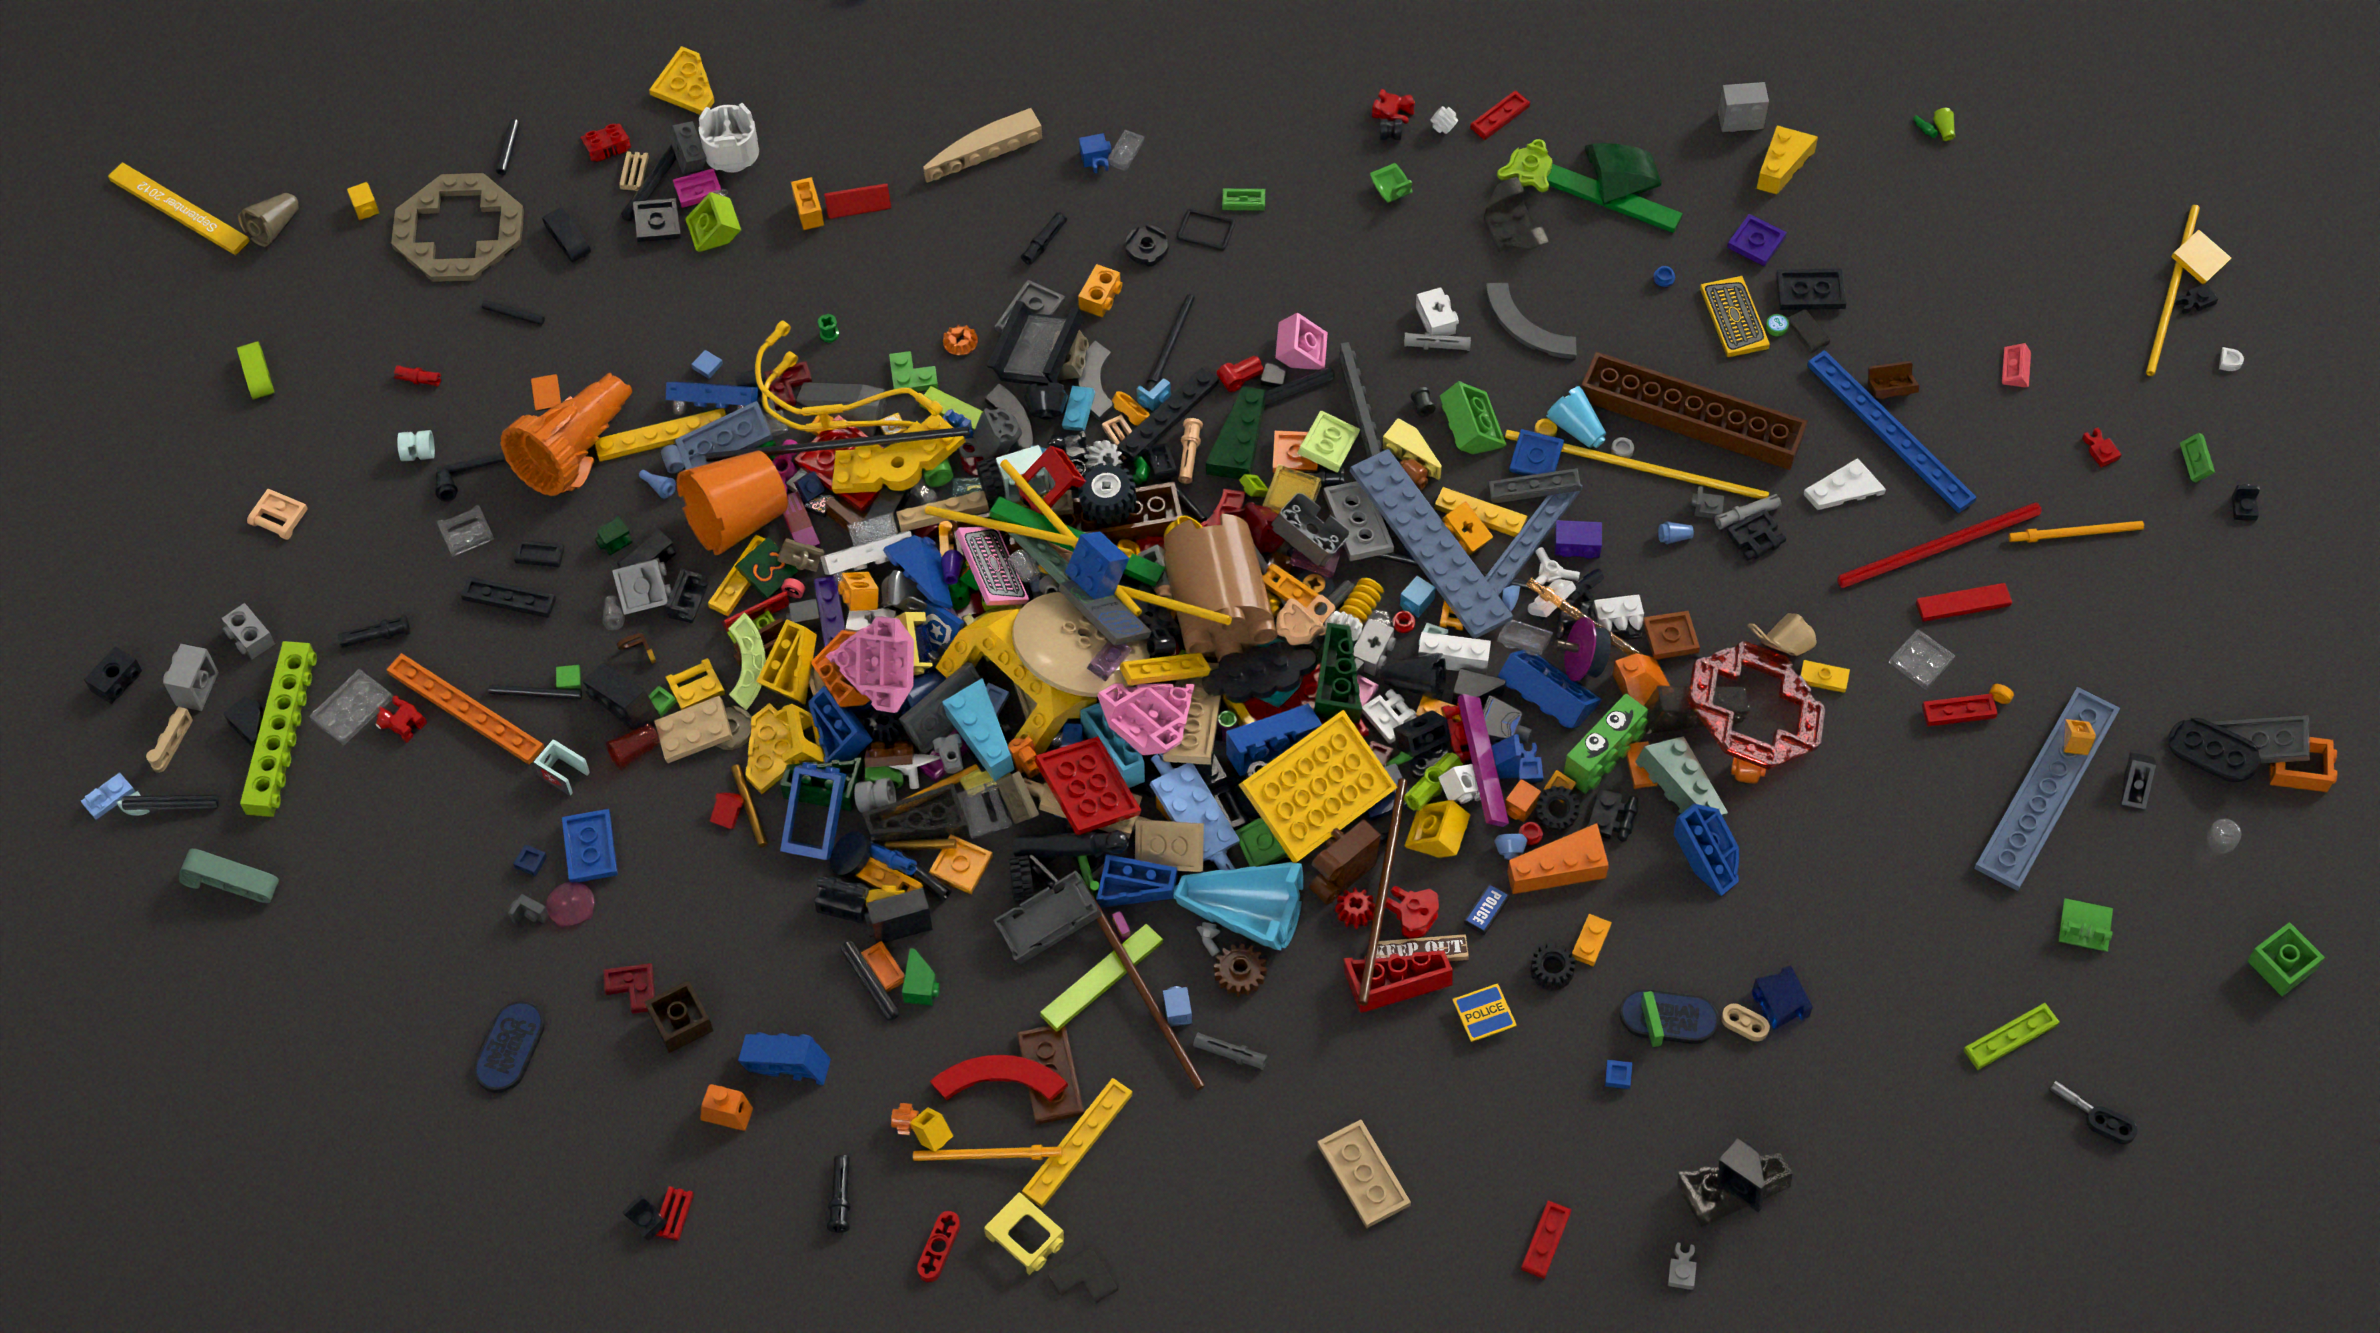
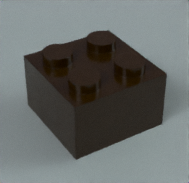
(679, 1016)

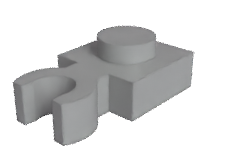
(1681, 1269)

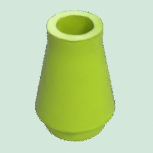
(1945, 123)

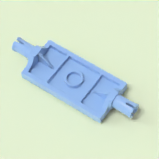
(1190, 800)

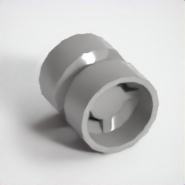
(870, 795)

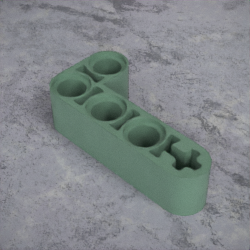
(227, 875)

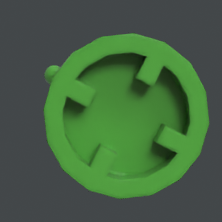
(939, 476)

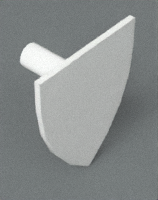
(911, 769)

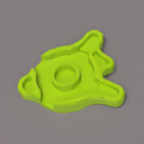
(1529, 165)

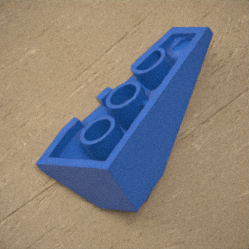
(923, 566)

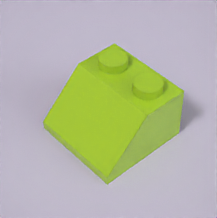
(713, 222)

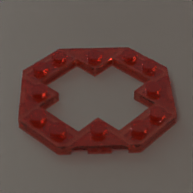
(1720, 720)

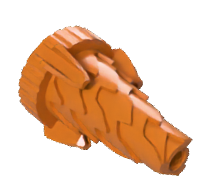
(553, 448)

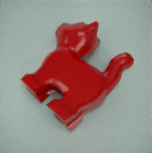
(1390, 104)
(401, 720)

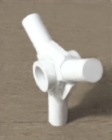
(1551, 570)

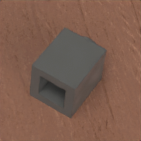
(805, 614)

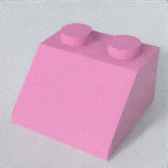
(1301, 343)

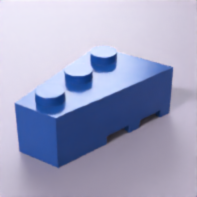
(1134, 881)

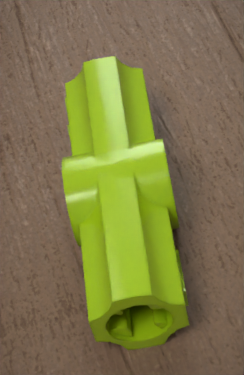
(1429, 784)

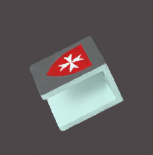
(557, 752)

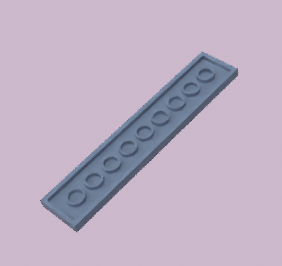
(1431, 544)
(2044, 794)

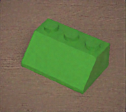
(1472, 419)

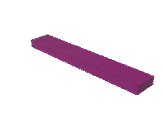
(1483, 760)

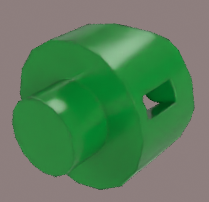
(958, 590)

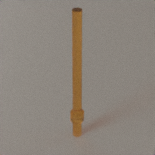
(1548, 594)

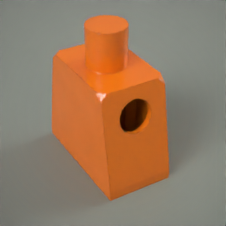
(723, 1106)

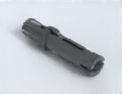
(1231, 1051)

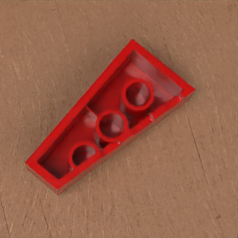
(1400, 977)

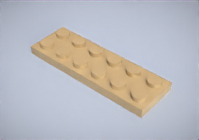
(1200, 725)

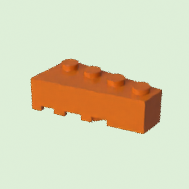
(1560, 863)

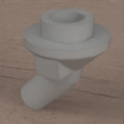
(1208, 932)

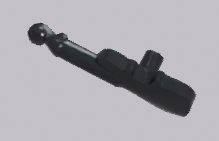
(1582, 587)

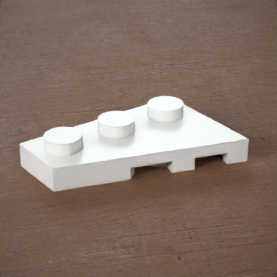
(1845, 484)

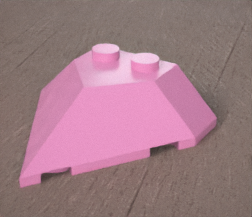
(879, 662)
(1147, 715)

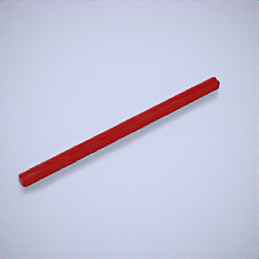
(1939, 545)

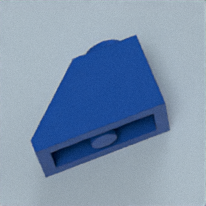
(1507, 757)

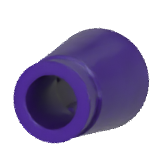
(952, 564)

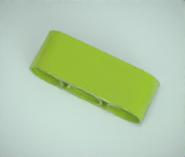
(255, 370)

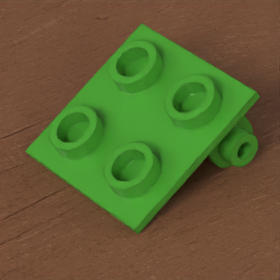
(2086, 925)

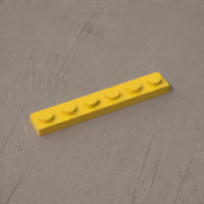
(652, 436)
(1077, 1142)

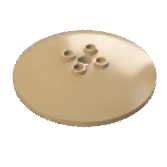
(1053, 650)

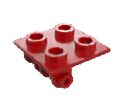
(602, 139)

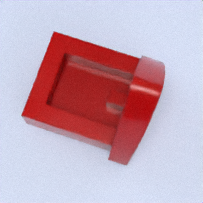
(726, 809)

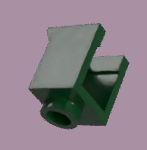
(613, 536)

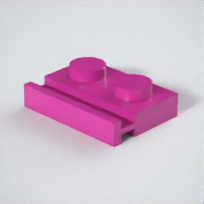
(696, 187)

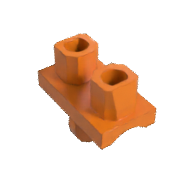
(1023, 756)

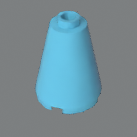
(1578, 418)

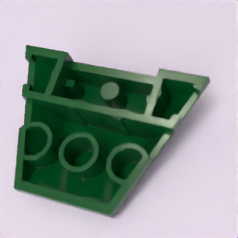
(1622, 170)

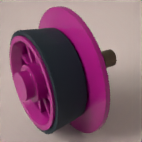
(1585, 650)

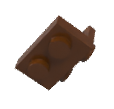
(1892, 380)

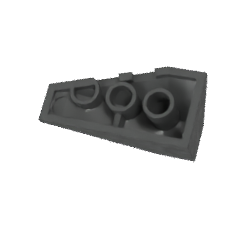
(830, 393)

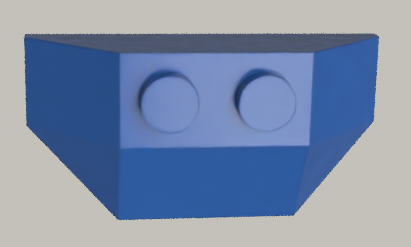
(1708, 846)

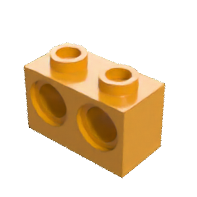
(807, 203)
(1101, 285)
(858, 591)

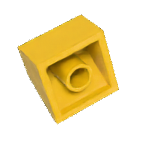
(1438, 829)

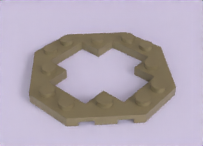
(428, 201)

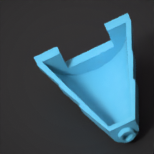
(1248, 900)

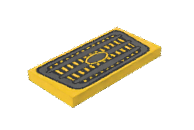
(1734, 316)

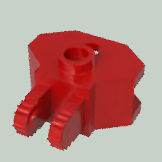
(1416, 912)

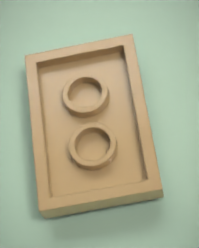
(693, 729)
(1170, 844)

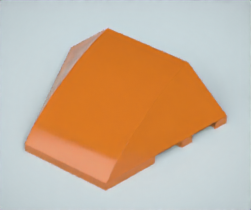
(835, 681)

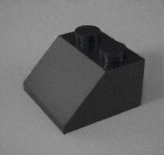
(1221, 769)
(1742, 1174)

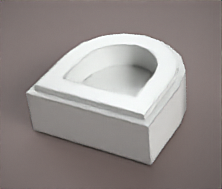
(2230, 359)

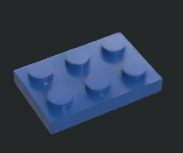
(589, 846)

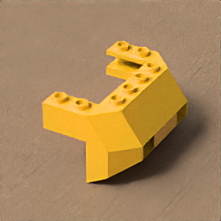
(993, 637)

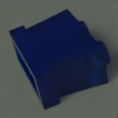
(1781, 997)

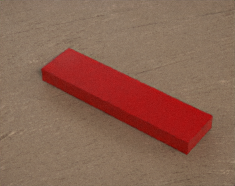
(1963, 602)

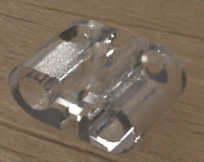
(1025, 566)

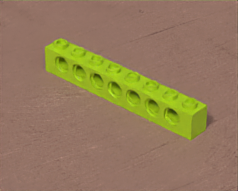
(269, 737)

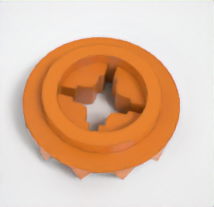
(964, 346)

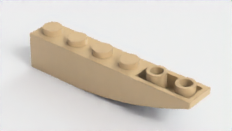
(985, 144)

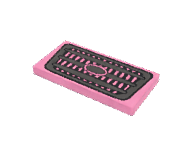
(991, 567)

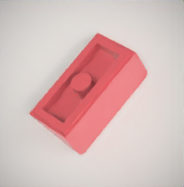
(2016, 365)

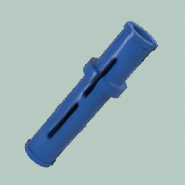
(893, 859)

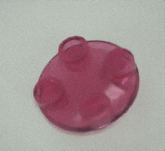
(570, 904)

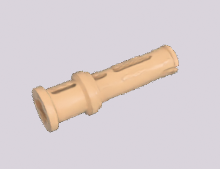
(1190, 442)

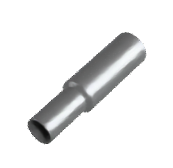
(2070, 1097)

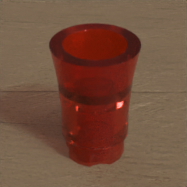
(632, 745)

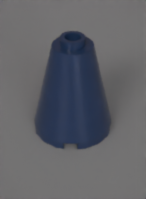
(921, 687)

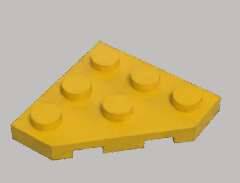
(684, 82)
(766, 744)

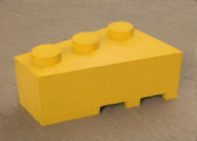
(1784, 157)
(789, 662)

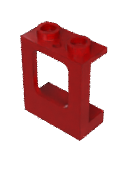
(1060, 469)

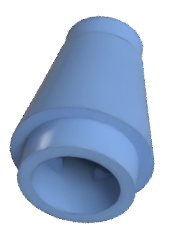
(1674, 532)

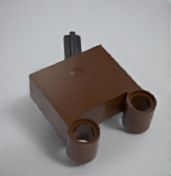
(1346, 860)

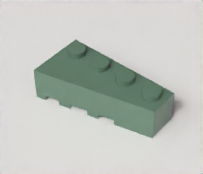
(1679, 774)

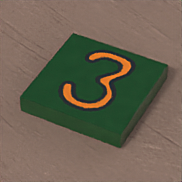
(764, 570)

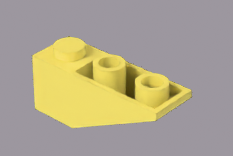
(1407, 443)

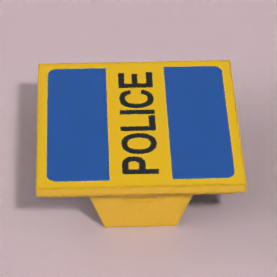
(1484, 1012)

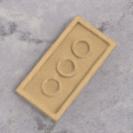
(1364, 1173)

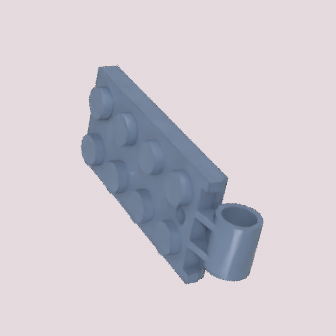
(736, 431)

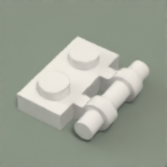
(1384, 718)

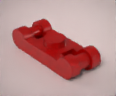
(1457, 732)

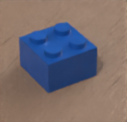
(1096, 565)

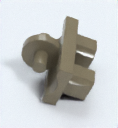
(800, 555)

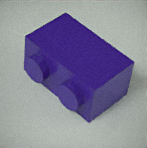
(1578, 539)

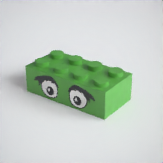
(1606, 743)

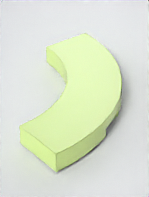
(752, 660)

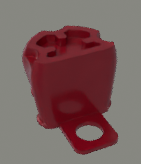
(1259, 522)

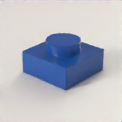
(1618, 1074)

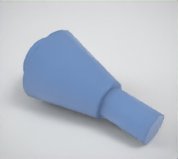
(662, 485)

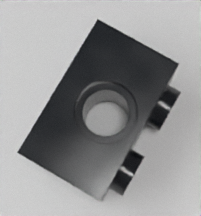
(102, 679)
(1422, 733)

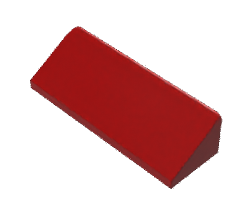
(857, 201)
(772, 605)

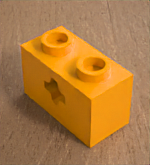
(1465, 518)

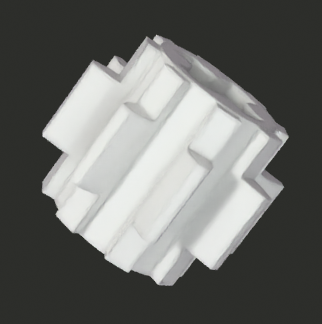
(1444, 120)

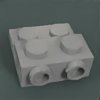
(642, 585)

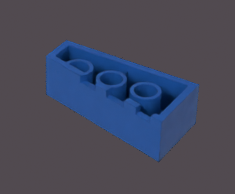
(1269, 737)

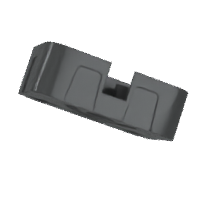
(1292, 524)

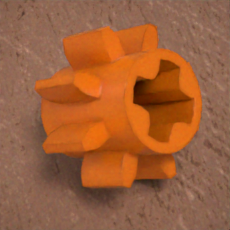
(902, 1117)

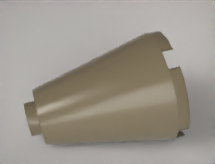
(268, 217)

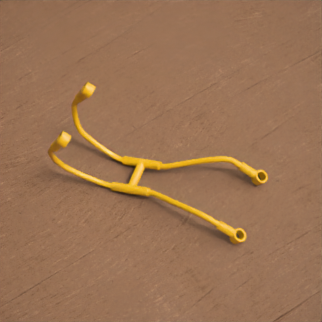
(790, 360)

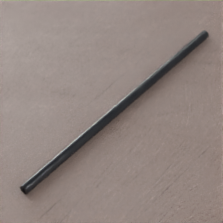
(844, 443)

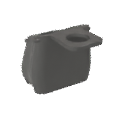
(993, 434)
(902, 594)

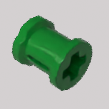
(828, 331)

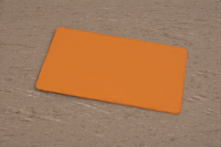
(546, 392)

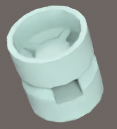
(423, 447)

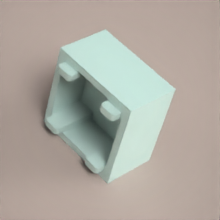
(1021, 462)

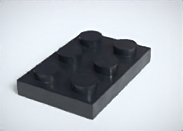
(1811, 289)

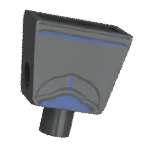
(1504, 721)

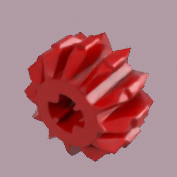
(1355, 908)

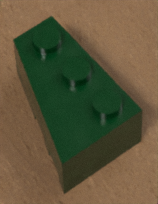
(819, 790)

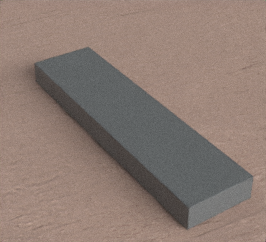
(1535, 485)

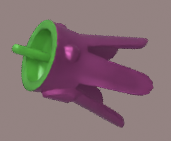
(1226, 721)

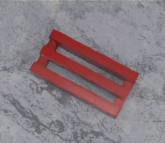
(683, 1215)

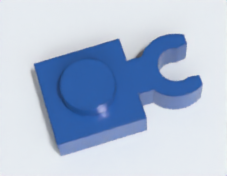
(1530, 766)

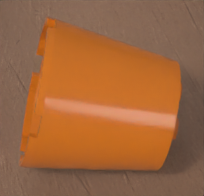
(731, 499)

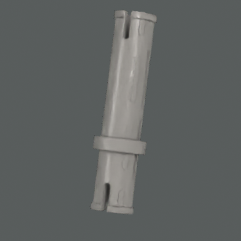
(1437, 341)
(1740, 513)

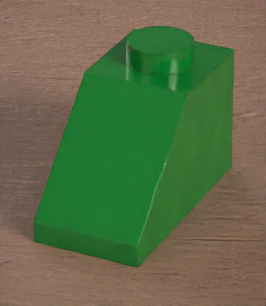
(919, 981)

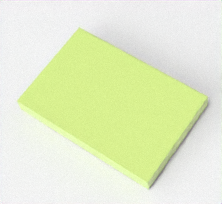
(1328, 441)

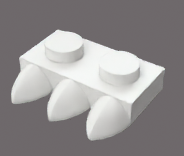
(1542, 608)
(1619, 611)

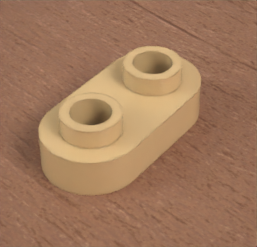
(1746, 1021)

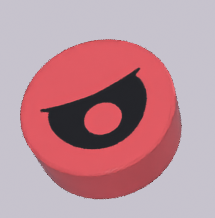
(793, 588)

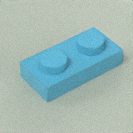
(1078, 408)

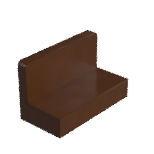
(843, 513)

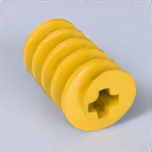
(1363, 599)

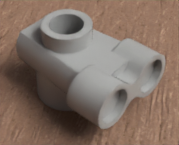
(949, 752)

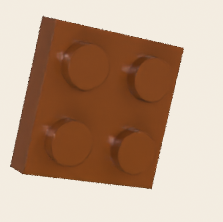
(1671, 635)

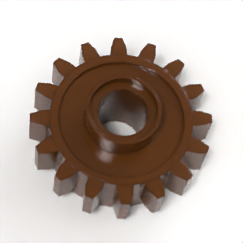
(1236, 981)

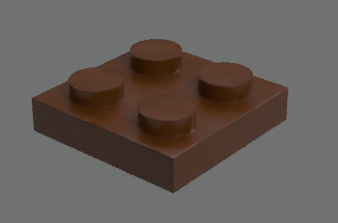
(889, 755)

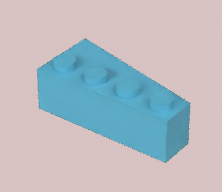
(978, 725)

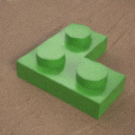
(906, 377)

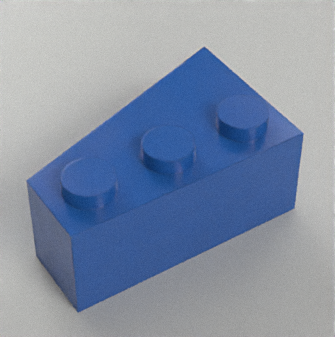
(838, 727)
(785, 1055)

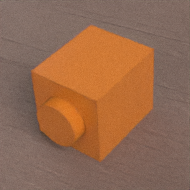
(1522, 801)

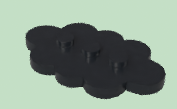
(1259, 672)

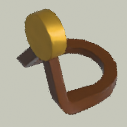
(621, 646)

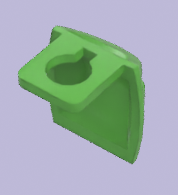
(1391, 182)

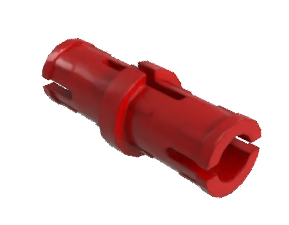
(417, 375)

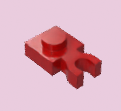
(2101, 450)

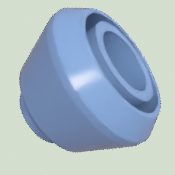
(1510, 845)

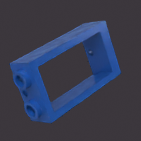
(810, 850)

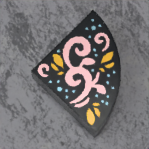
(817, 505)

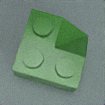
(2285, 959)

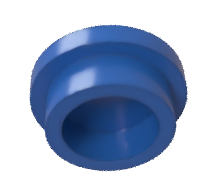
(1664, 276)

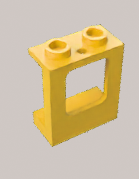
(803, 749)

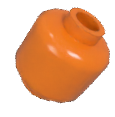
(1746, 771)

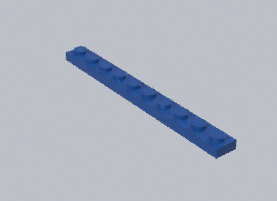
(1892, 432)

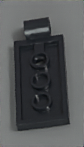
(1155, 618)

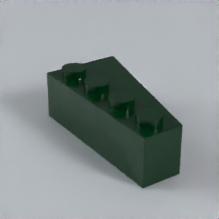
(1237, 442)
(1337, 676)

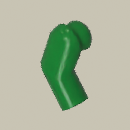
(1142, 471)

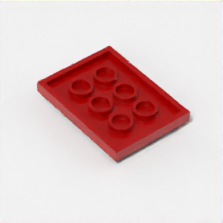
(823, 464)
(1087, 785)

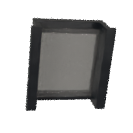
(1034, 346)

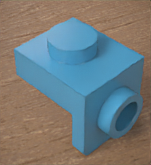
(1155, 397)

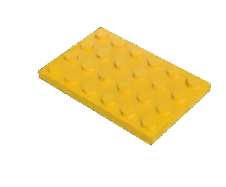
(1318, 786)

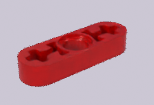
(925, 1260)

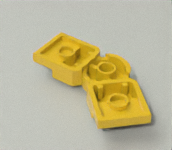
(873, 466)

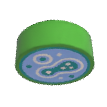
(1777, 325)

